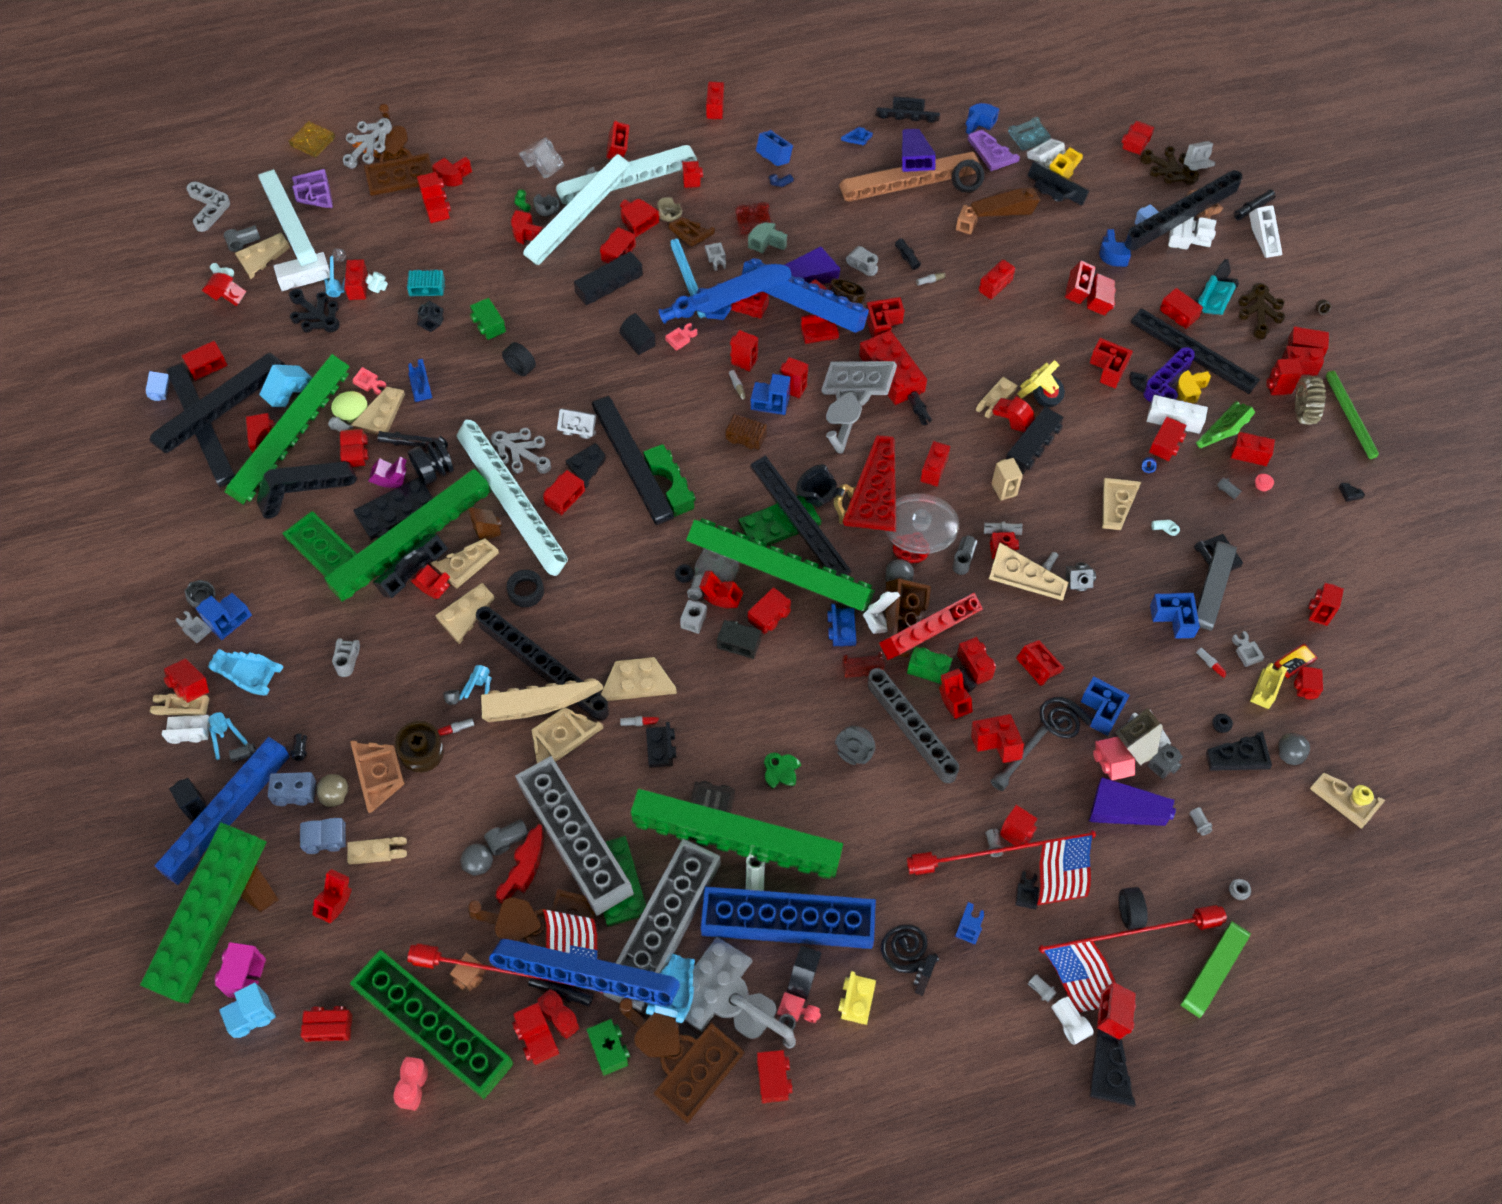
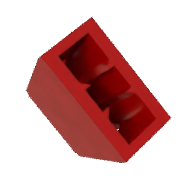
(638, 216)

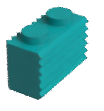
(426, 283)

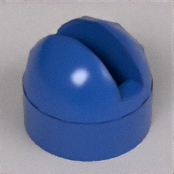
(1153, 465)

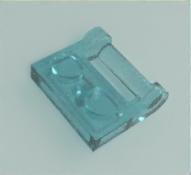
(1031, 137)

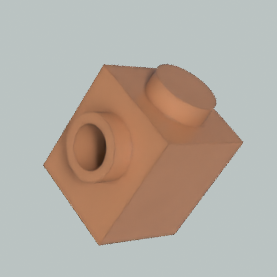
(967, 220)
(467, 976)

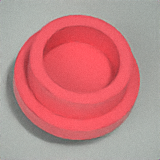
(1264, 482)

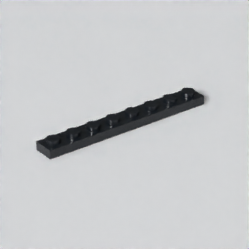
(1203, 355)
(798, 516)

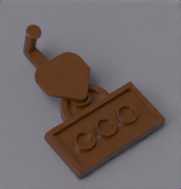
(397, 166)
(519, 920)
(697, 1068)

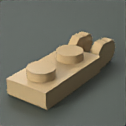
(1002, 389)
(178, 706)
(375, 850)

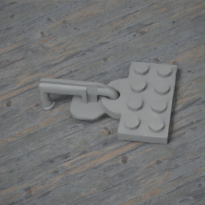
(853, 386)
(719, 982)

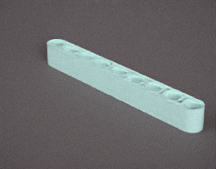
(641, 170)
(577, 209)
(288, 218)

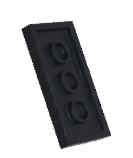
(392, 507)

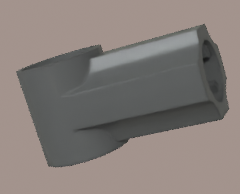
(236, 239)
(964, 554)
(501, 839)

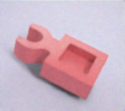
(679, 338)
(368, 380)

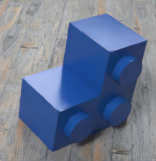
(772, 396)
(1179, 609)
(223, 616)
(1108, 703)

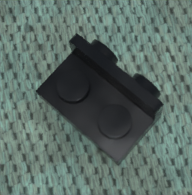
(659, 746)

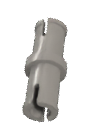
(990, 528)

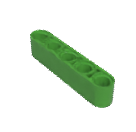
(1215, 969)

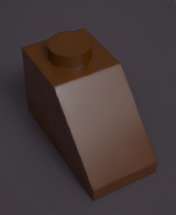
(485, 523)

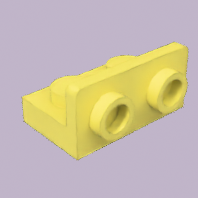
(858, 998)

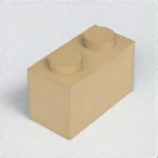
(1006, 479)

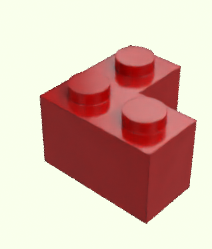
(434, 197)
(884, 314)
(1112, 359)
(998, 733)
(534, 1030)

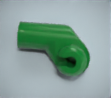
(520, 200)

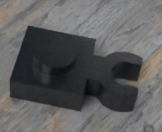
(1026, 892)

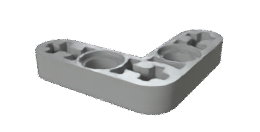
(218, 202)

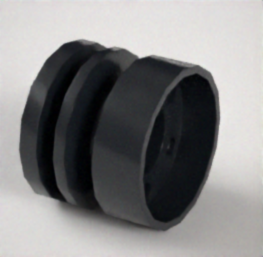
(433, 460)

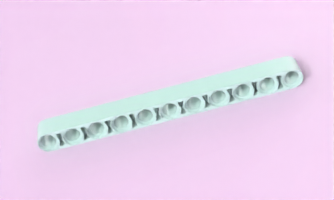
(512, 498)

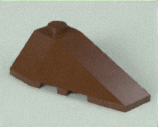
(1007, 202)
(907, 608)
(258, 891)

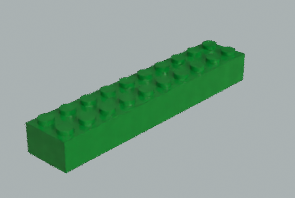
(783, 566)
(736, 833)

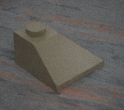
(1141, 736)

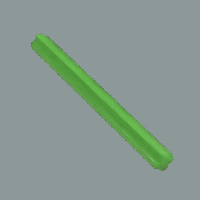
(1352, 415)

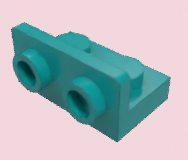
(1216, 296)

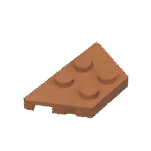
(377, 771)

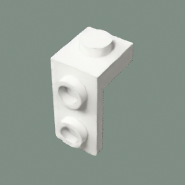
(874, 615)

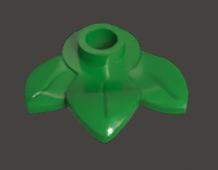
(783, 771)

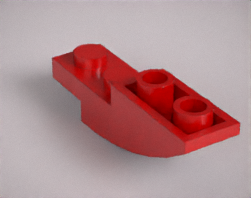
(527, 860)

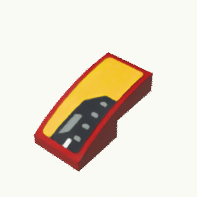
(1296, 659)

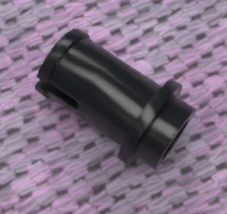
(968, 682)
(299, 746)

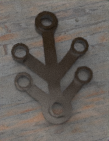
(1187, 175)
(1261, 292)

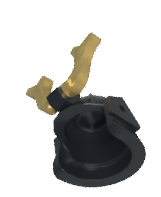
(820, 488)

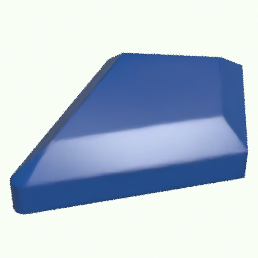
(857, 136)

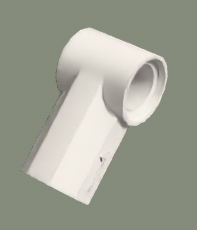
(754, 875)
(1075, 1027)

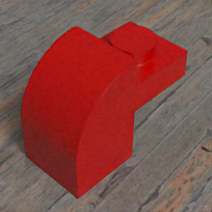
(452, 173)
(523, 227)
(222, 285)
(1017, 411)
(431, 582)
(720, 593)
(954, 695)
(333, 898)

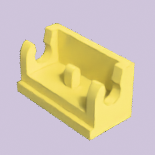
(1268, 686)

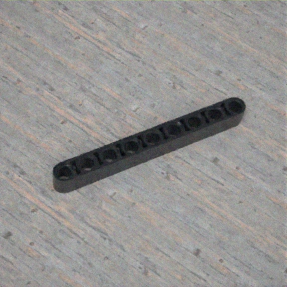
(1183, 210)
(214, 404)
(206, 437)
(632, 460)
(537, 655)

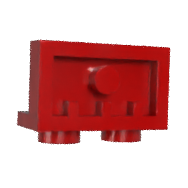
(817, 329)
(1039, 662)

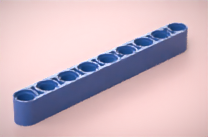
(585, 972)

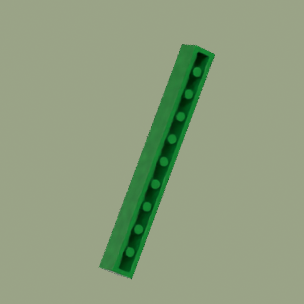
(287, 429)
(405, 535)

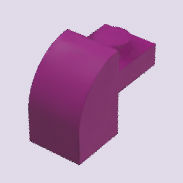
(388, 474)

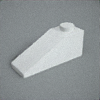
(1266, 231)

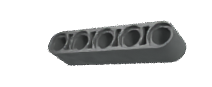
(1215, 584)

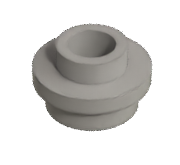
(1244, 885)

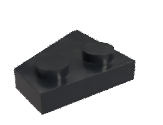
(586, 463)

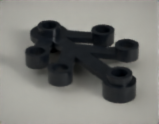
(328, 323)

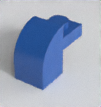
(981, 115)
(1114, 252)

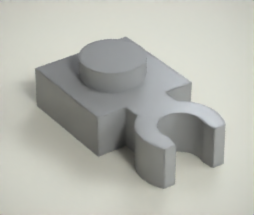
(716, 254)
(194, 628)
(1247, 652)

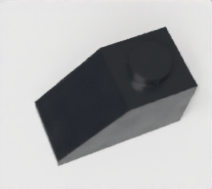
(804, 972)

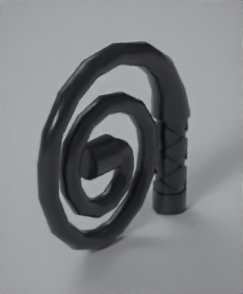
(1060, 719)
(910, 968)

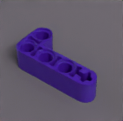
(1165, 377)

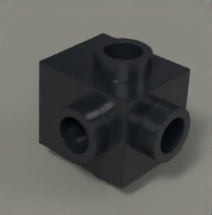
(430, 316)

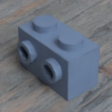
(292, 788)

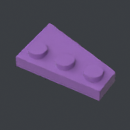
(991, 152)

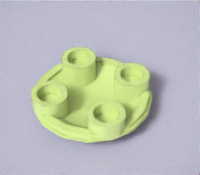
(349, 406)

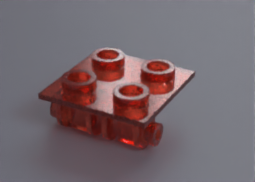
(750, 217)

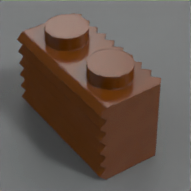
(746, 432)

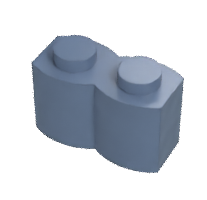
(322, 835)

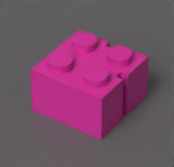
(237, 964)

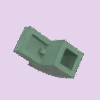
(765, 235)

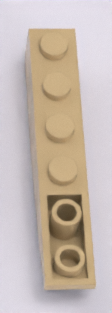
(535, 700)

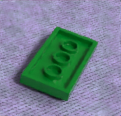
(772, 525)
(319, 544)
(634, 905)

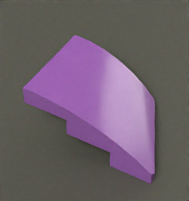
(313, 189)

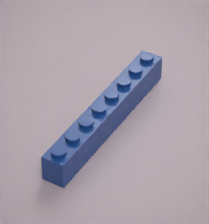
(816, 300)
(223, 808)

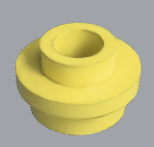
(1362, 795)

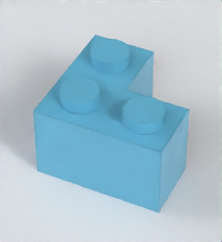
(282, 382)
(248, 1012)

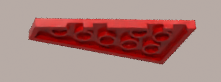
(875, 494)

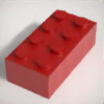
(907, 376)

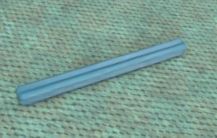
(685, 270)

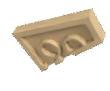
(380, 412)
(1340, 797)

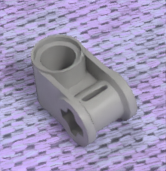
(861, 259)
(346, 653)

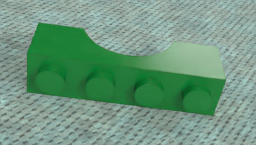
(660, 463)

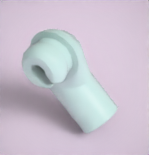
(216, 269)
(1166, 525)

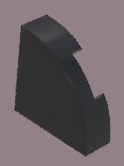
(1138, 381)
(1351, 493)

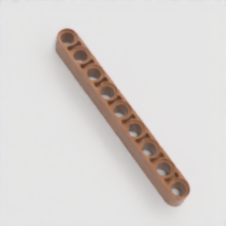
(896, 179)

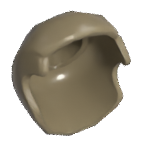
(668, 209)
(332, 790)

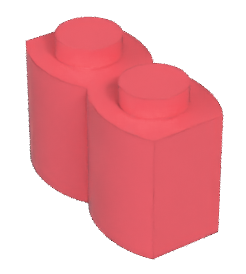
(408, 1089)

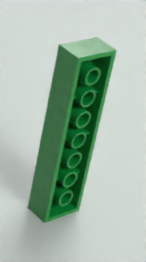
(203, 913)
(432, 1024)

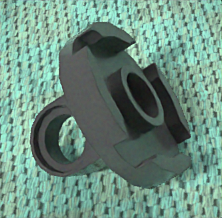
(855, 745)

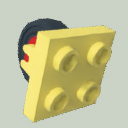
(1045, 387)

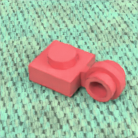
(794, 1006)

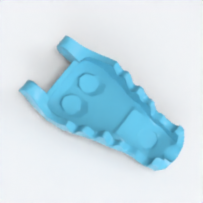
(247, 671)
(682, 970)

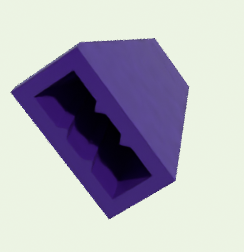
(916, 152)
(814, 266)
(1129, 805)

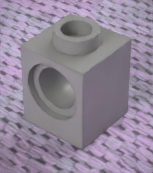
(693, 623)

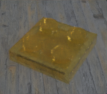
(312, 139)

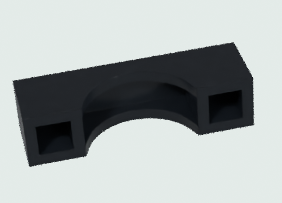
(396, 576)

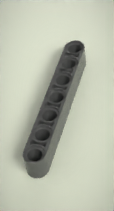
(914, 734)

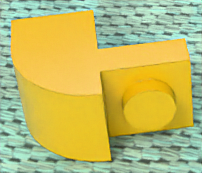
(1066, 163)
(1189, 386)

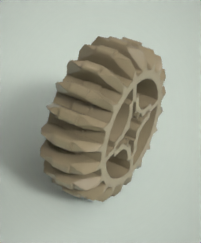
(1310, 400)

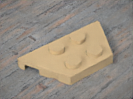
(636, 680)
(562, 734)

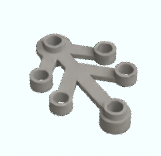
(380, 129)
(520, 449)

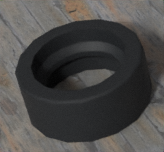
(956, 180)
(519, 359)
(520, 576)
(1132, 908)

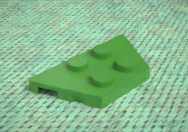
(1228, 424)

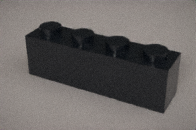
(608, 278)
(1035, 438)

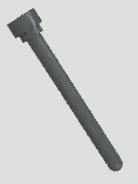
(1000, 780)

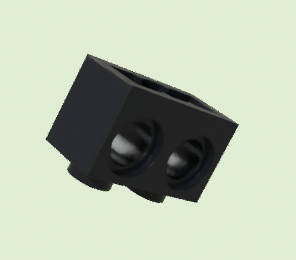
(188, 798)

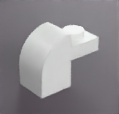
(1204, 232)

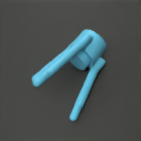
(333, 287)
(478, 677)
(218, 725)

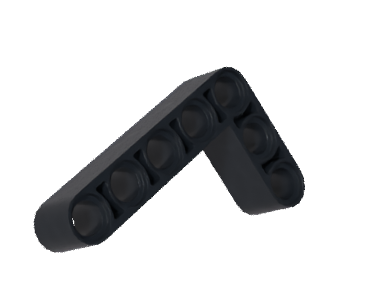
(300, 478)

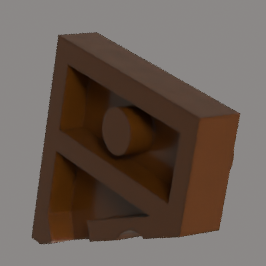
(690, 231)

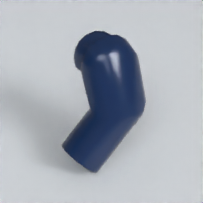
(780, 182)

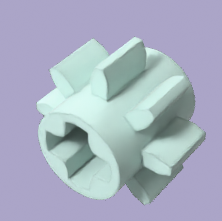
(376, 282)

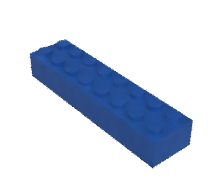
(788, 917)

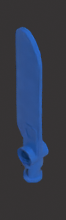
(727, 292)

